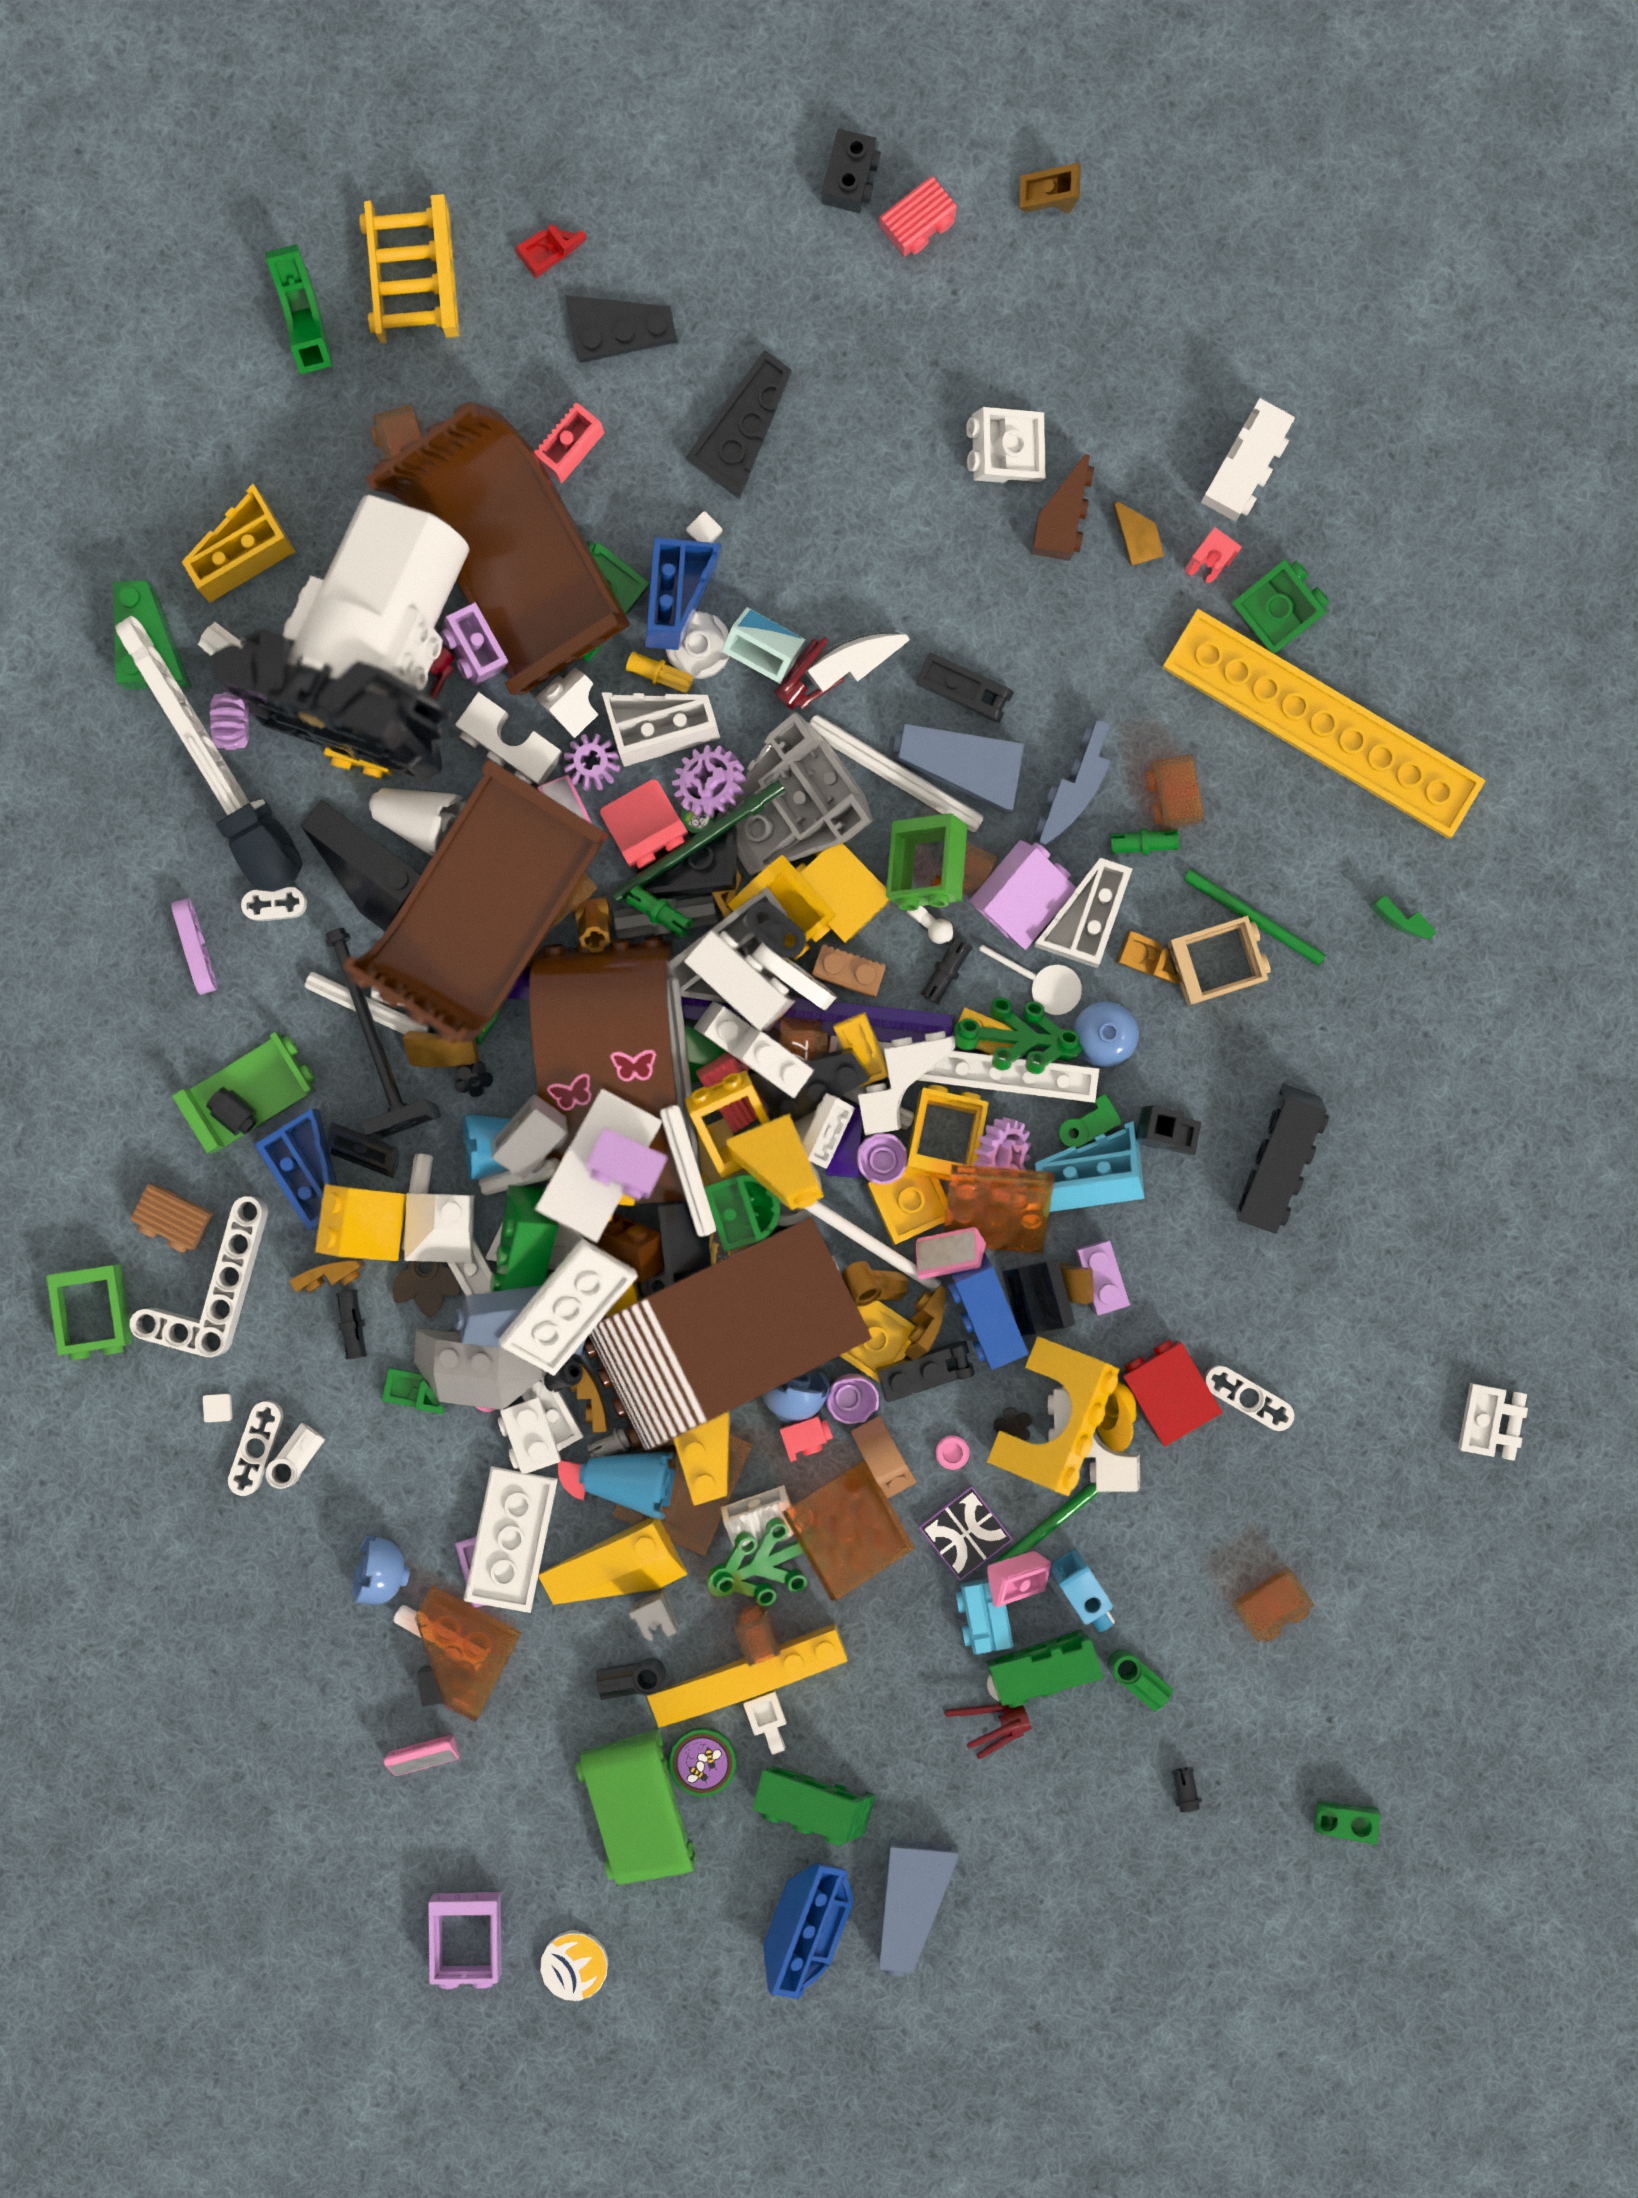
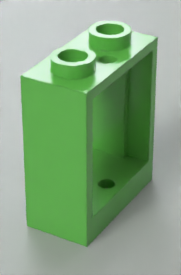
(901, 860)
(118, 1304)

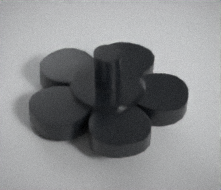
(473, 1079)
(1014, 1425)

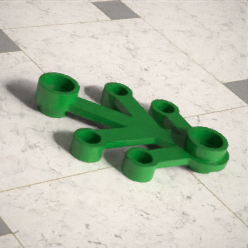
(1060, 1043)
(761, 1564)

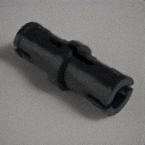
(946, 970)
(351, 1324)

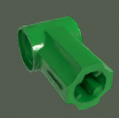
(1140, 1680)

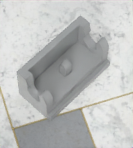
(652, 1612)

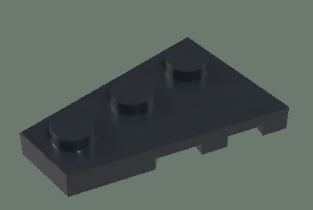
(617, 327)
(704, 871)
(832, 1074)

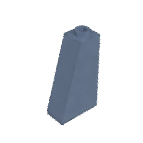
(969, 763)
(489, 1314)
(913, 1893)

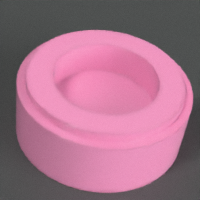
(952, 1452)

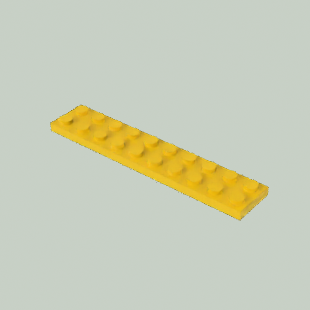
(1323, 724)

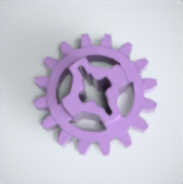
(709, 781)
(1004, 1145)

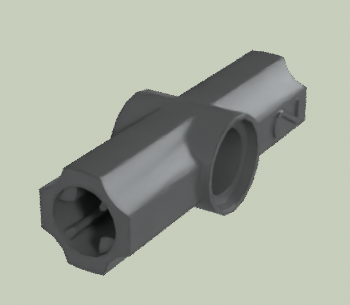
(634, 923)

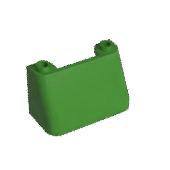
(636, 1809)

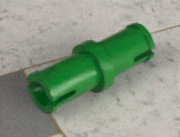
(1144, 841)
(659, 911)

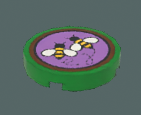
(702, 1762)

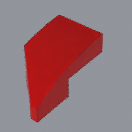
(548, 248)

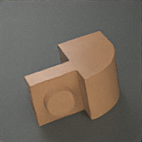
(883, 1457)

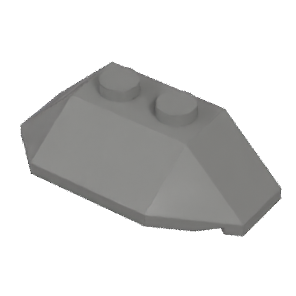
(735, 925)
(472, 1372)

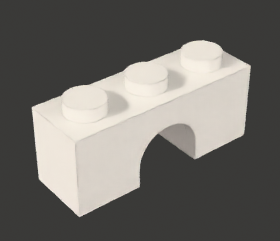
(483, 726)

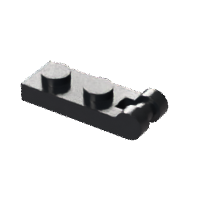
(963, 687)
(928, 1371)

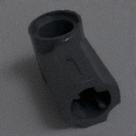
(627, 1679)

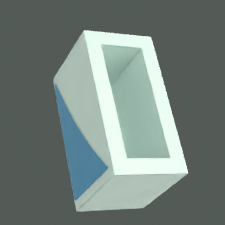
(763, 645)

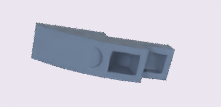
(1069, 797)

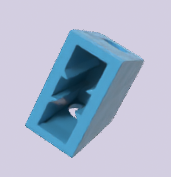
(1083, 1590)

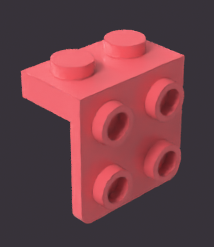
(644, 824)

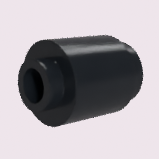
(232, 1111)

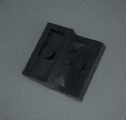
(363, 1150)
(1038, 1297)

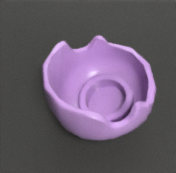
(882, 1158)
(843, 1402)

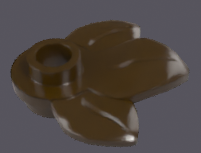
(425, 1288)

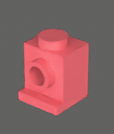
(805, 1436)

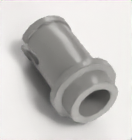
(610, 1444)

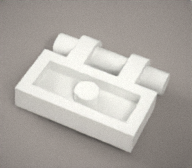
(1483, 1420)

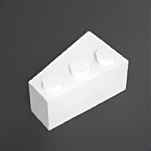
(1249, 461)
(659, 724)
(1088, 916)
(740, 980)

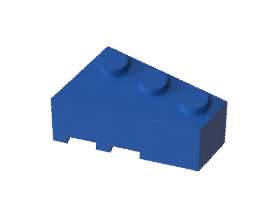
(676, 587)
(301, 1164)
(988, 1315)

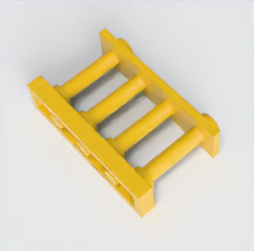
(438, 250)

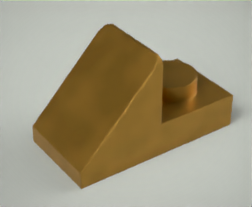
(1051, 188)

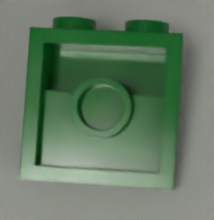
(1282, 605)

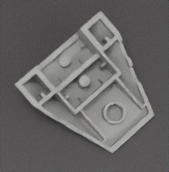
(815, 811)

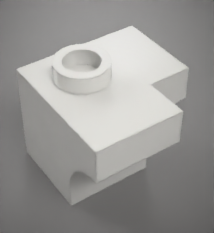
(568, 701)

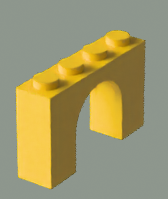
(1059, 1461)

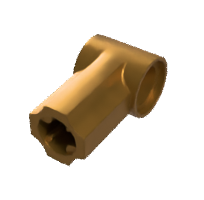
(594, 923)
(870, 1285)

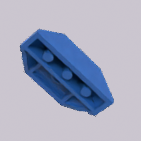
(806, 1928)

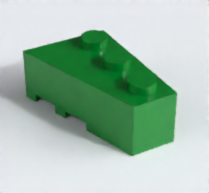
(143, 603)
(524, 1241)
(1044, 1668)

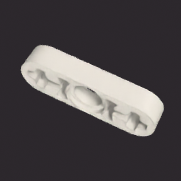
(794, 976)
(1265, 1417)
(242, 1453)

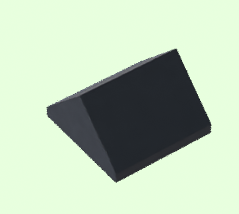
(680, 1243)

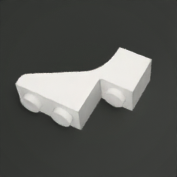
(753, 1049)
(905, 1065)
(1112, 1469)

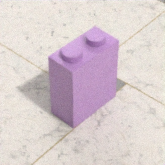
(1023, 893)

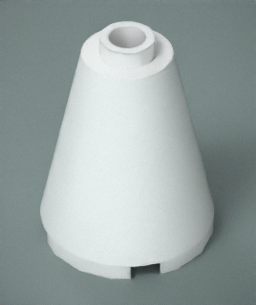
(417, 815)

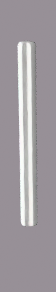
(895, 773)

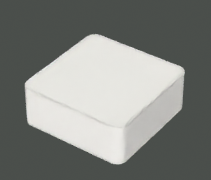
(704, 529)
(217, 1407)

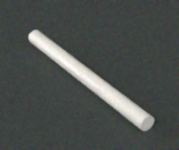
(871, 1243)

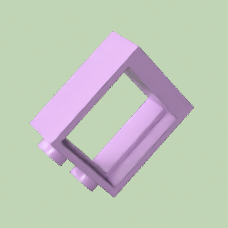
(464, 1904)

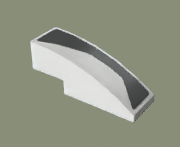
(853, 657)

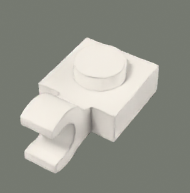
(765, 1717)

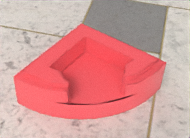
(569, 1477)

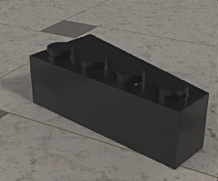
(1282, 1159)

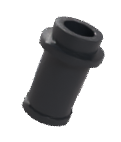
(568, 1375)
(1186, 1791)

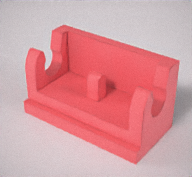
(1214, 552)

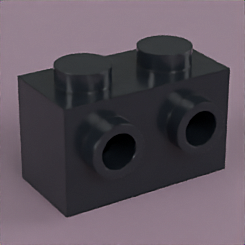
(849, 171)

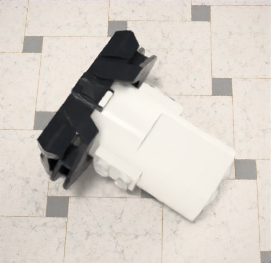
(359, 645)

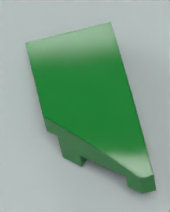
(1413, 925)
(410, 1390)

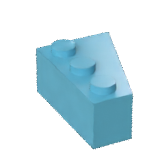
(1097, 1172)

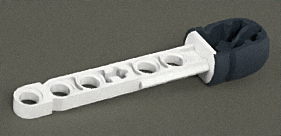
(256, 839)

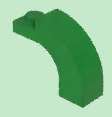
(301, 309)

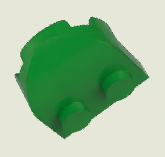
(742, 1210)

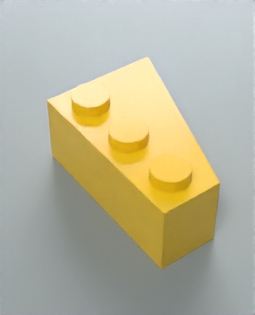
(238, 548)
(706, 1459)

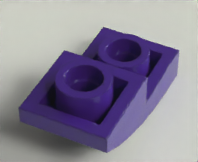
(844, 1159)

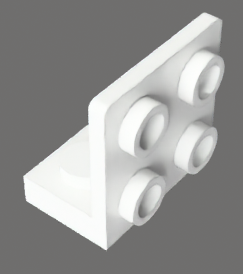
(823, 1129)

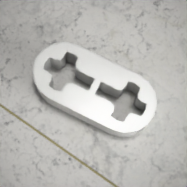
(274, 912)

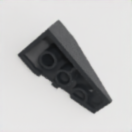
(365, 869)

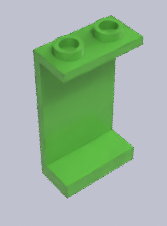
(266, 1078)

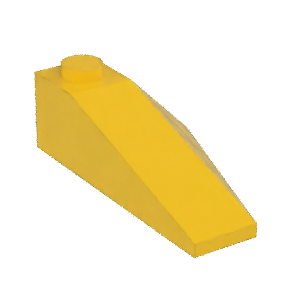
(623, 1564)

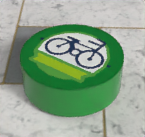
(695, 824)

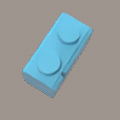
(987, 1625)

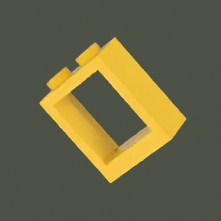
(940, 1097)
(709, 1099)

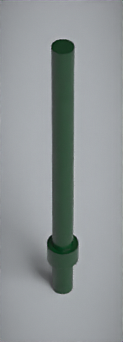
(752, 804)

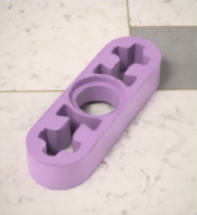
(192, 941)

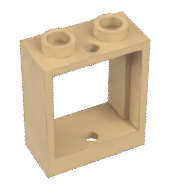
(1184, 968)

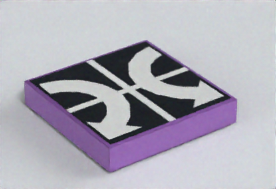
(965, 1532)

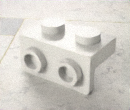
(529, 1436)

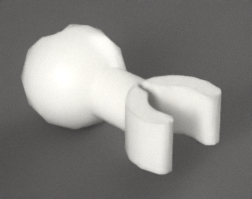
(939, 929)

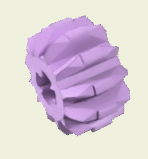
(229, 721)
(598, 771)

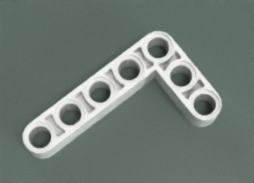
(219, 1290)

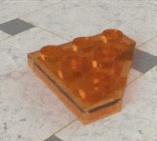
(463, 1650)

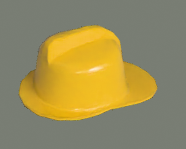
(1119, 1415)

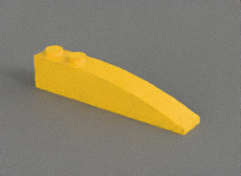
(738, 1682)

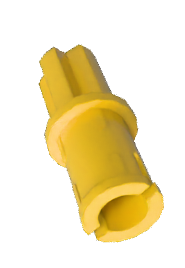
(659, 672)

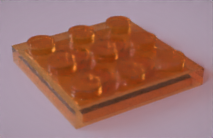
(1003, 1205)
(848, 1530)

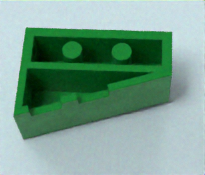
(812, 1805)

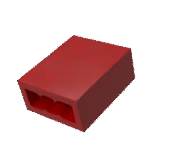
(1170, 1392)

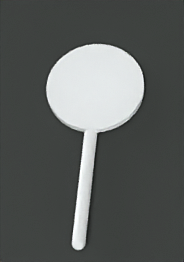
(1054, 986)

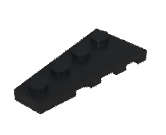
(739, 429)

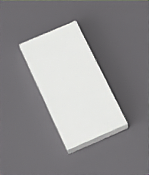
(575, 1197)
(567, 1307)
(510, 1539)

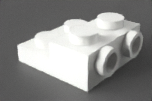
(1006, 445)

